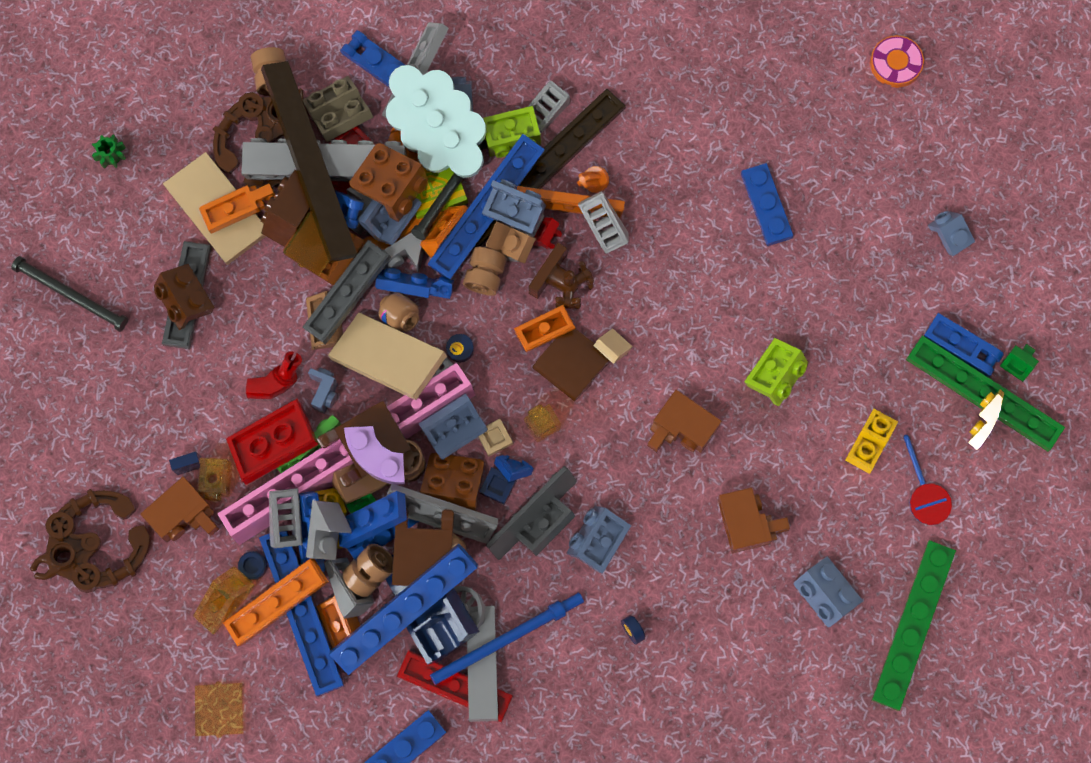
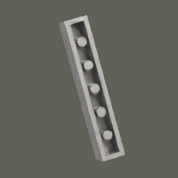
(274, 160)

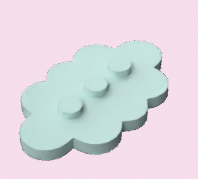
(436, 121)

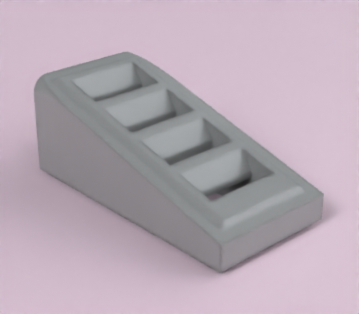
(557, 108)
(612, 237)
(296, 537)
(348, 602)

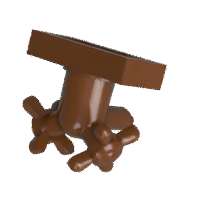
(565, 281)

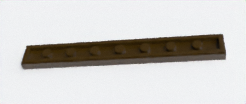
(570, 143)
(308, 161)

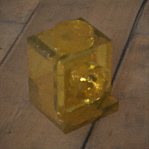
(542, 422)
(221, 487)

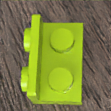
(507, 128)
(777, 371)

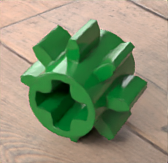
(111, 158)

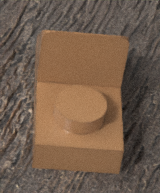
(510, 242)

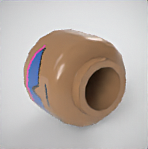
(399, 312)

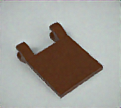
(385, 430)
(420, 548)

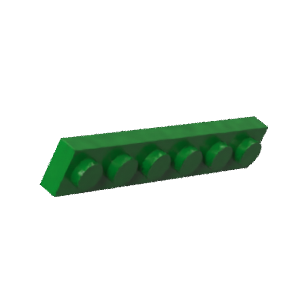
(976, 386)
(913, 625)

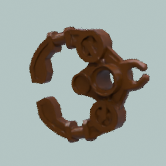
(252, 108)
(83, 546)

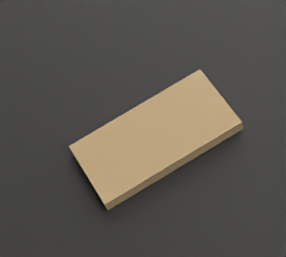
(201, 184)
(387, 356)

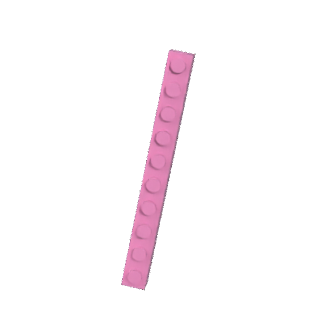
(316, 471)

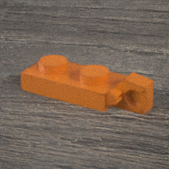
(235, 206)

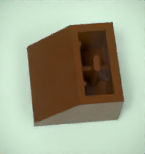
(285, 211)

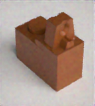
(685, 420)
(178, 508)
(744, 524)

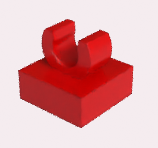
(545, 232)

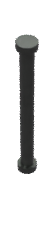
(420, 230)
(20, 265)

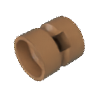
(260, 58)
(485, 270)
(413, 463)
(368, 570)

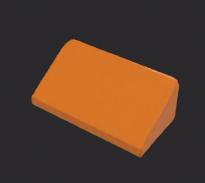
(442, 229)
(544, 328)
(334, 623)

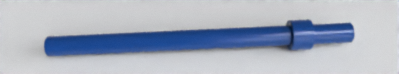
(555, 611)

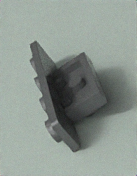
(539, 519)

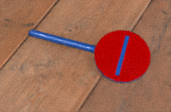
(928, 502)

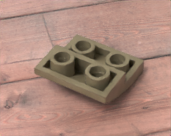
(337, 108)

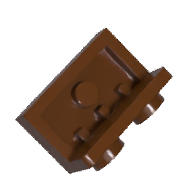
(182, 295)

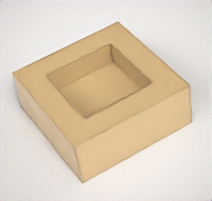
(613, 346)
(495, 438)

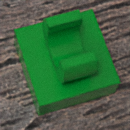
(1020, 362)

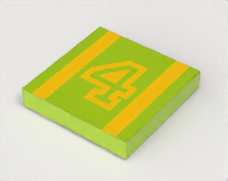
(435, 185)

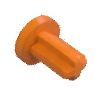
(594, 179)

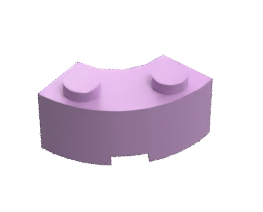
(373, 457)

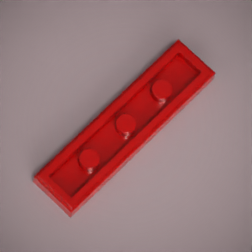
(455, 688)

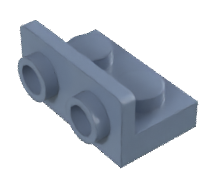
(598, 538)

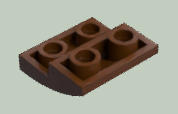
(571, 363)

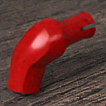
(277, 381)

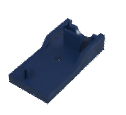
(440, 627)

